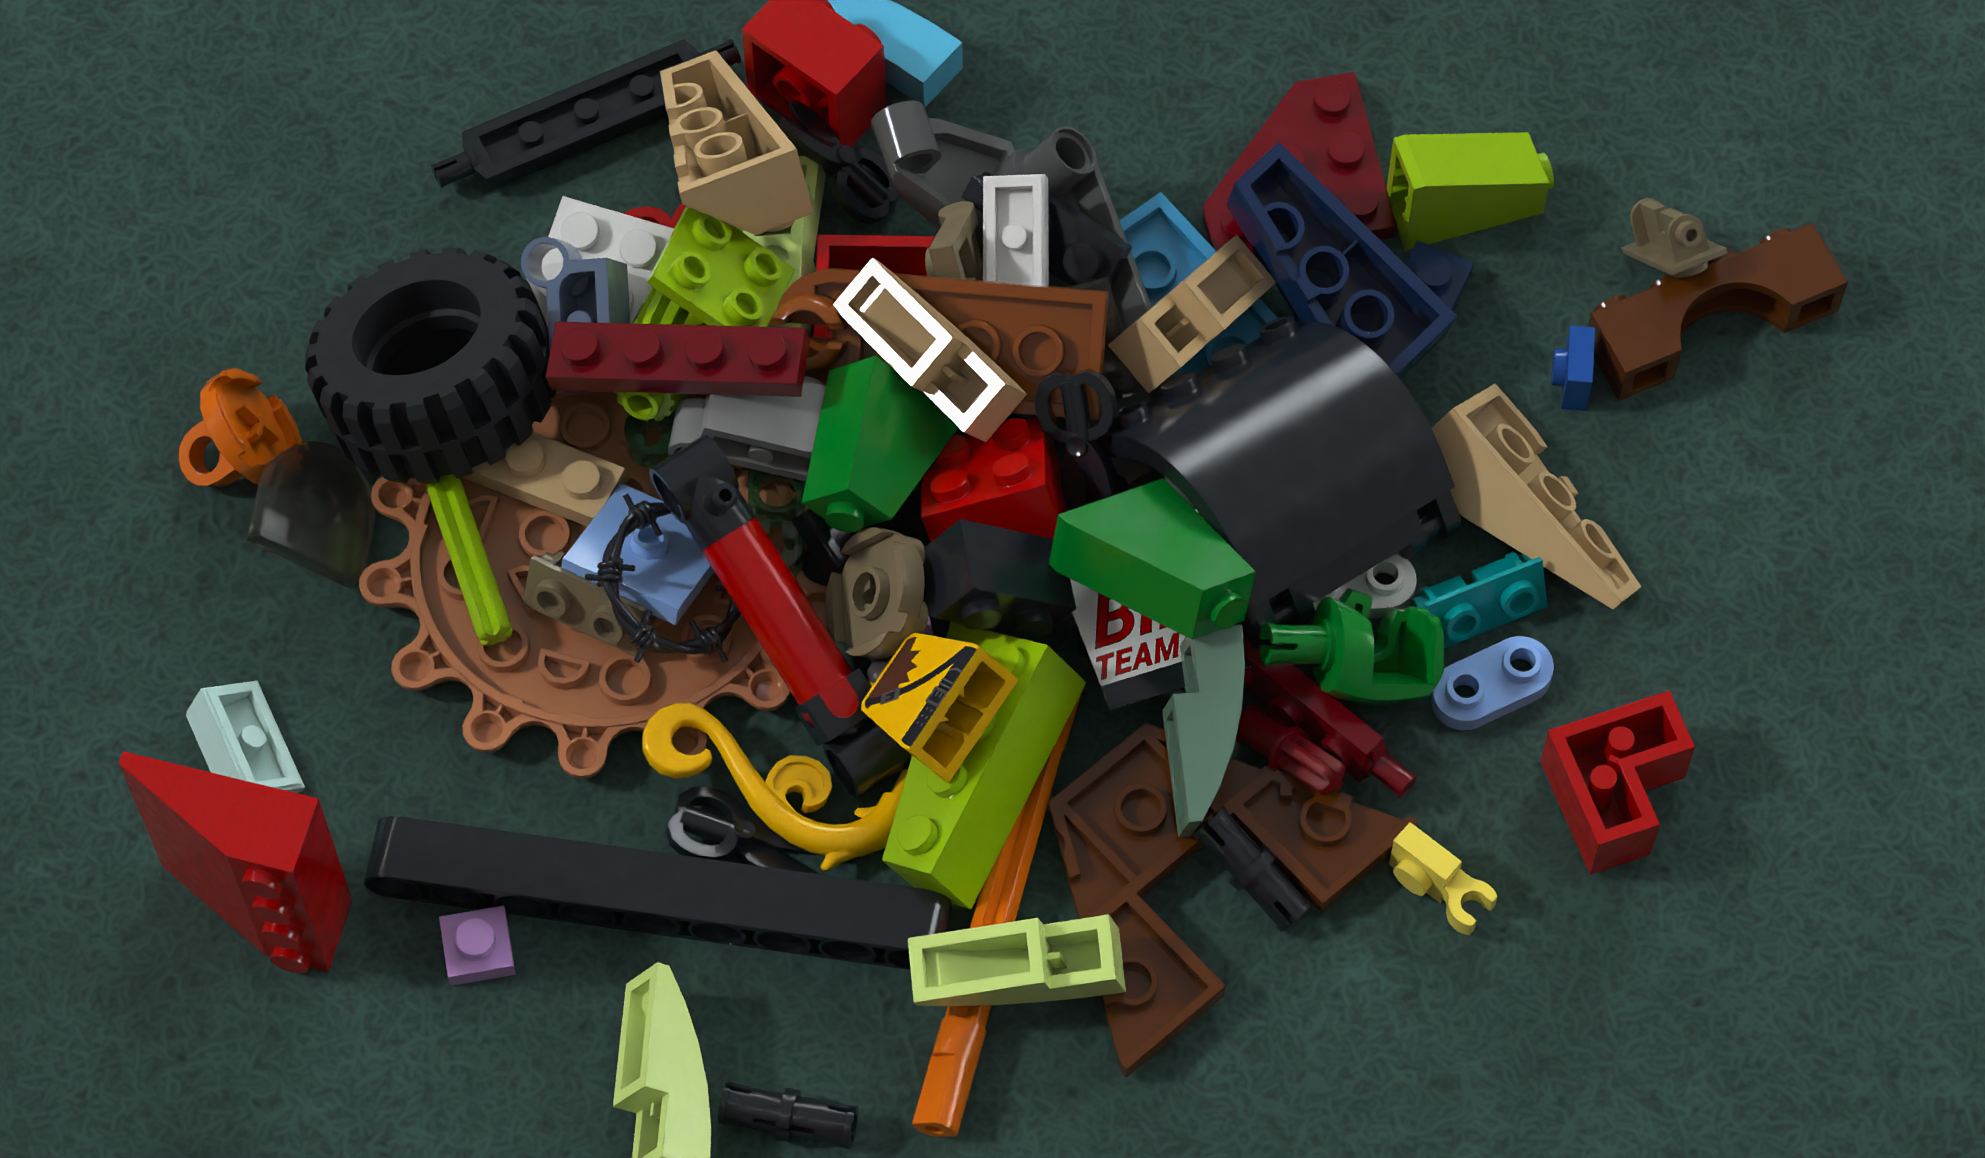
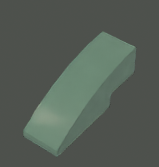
(1204, 722)

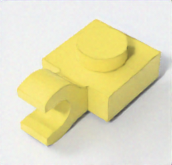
(1431, 869)

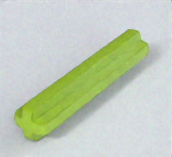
(469, 560)

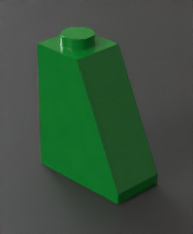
(871, 445)
(1155, 559)

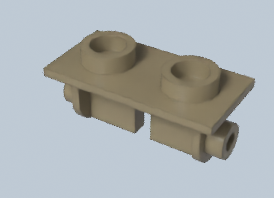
(1670, 240)
(577, 602)

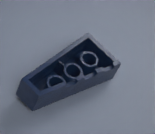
(1333, 264)

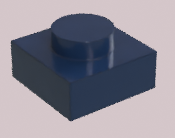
(1440, 271)

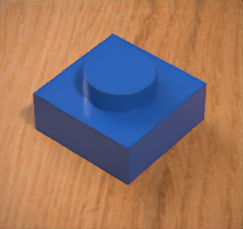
(1574, 368)

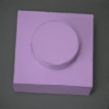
(477, 945)

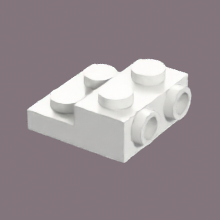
(605, 234)

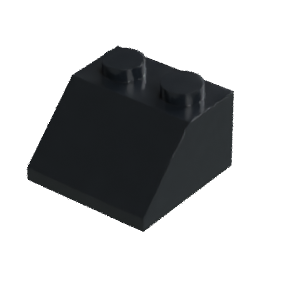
(995, 580)

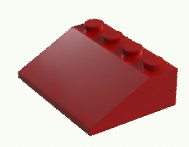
(248, 855)

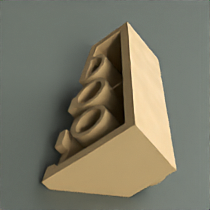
(730, 150)

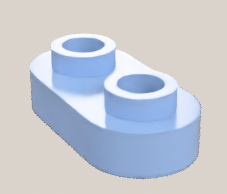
(1495, 681)

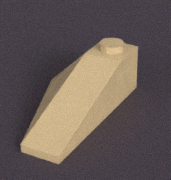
(1517, 500)

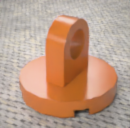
(243, 427)

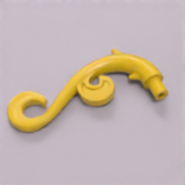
(768, 797)

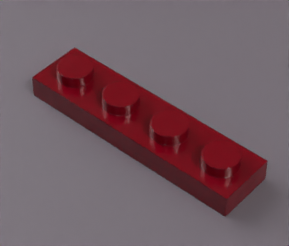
(678, 359)

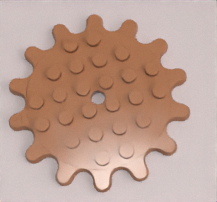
(546, 668)

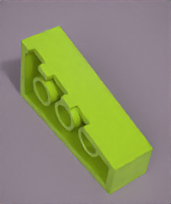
(954, 831)

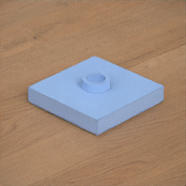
(667, 567)

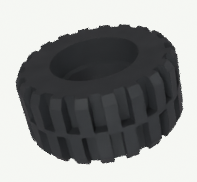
(449, 414)

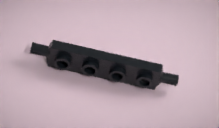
(570, 119)

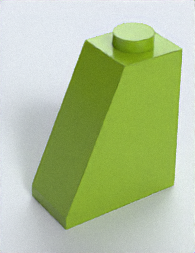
(1464, 183)

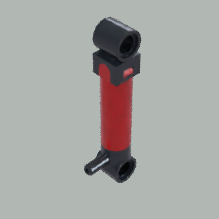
(706, 497)

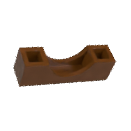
(1782, 280)

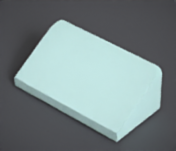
(242, 736)

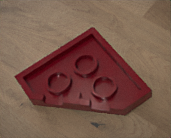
(1330, 134)

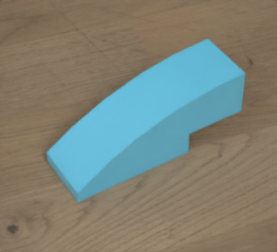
(916, 51)

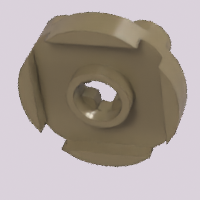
(893, 571)

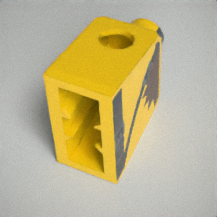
(936, 698)

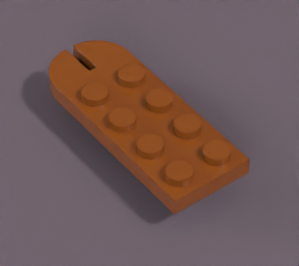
(1018, 326)

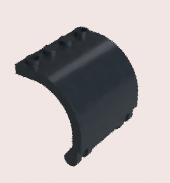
(1298, 461)

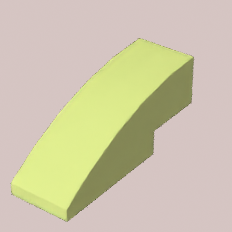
(1017, 963)
(662, 1070)

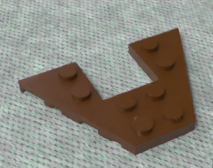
(1123, 840)

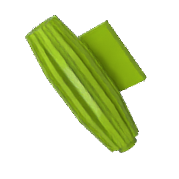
(707, 278)

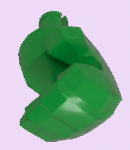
(1347, 663)

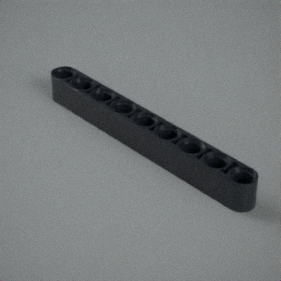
(652, 892)

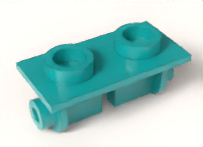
(1498, 596)

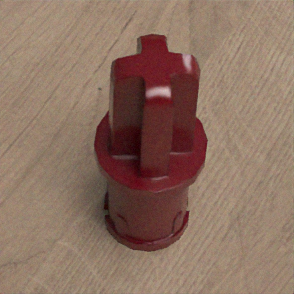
(1289, 750)

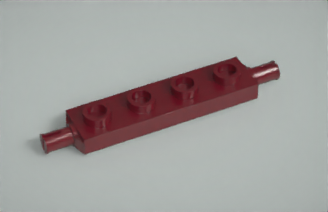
(1332, 727)

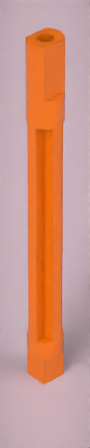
(963, 1027)

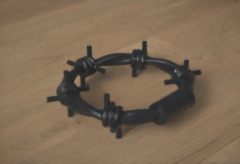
(641, 634)

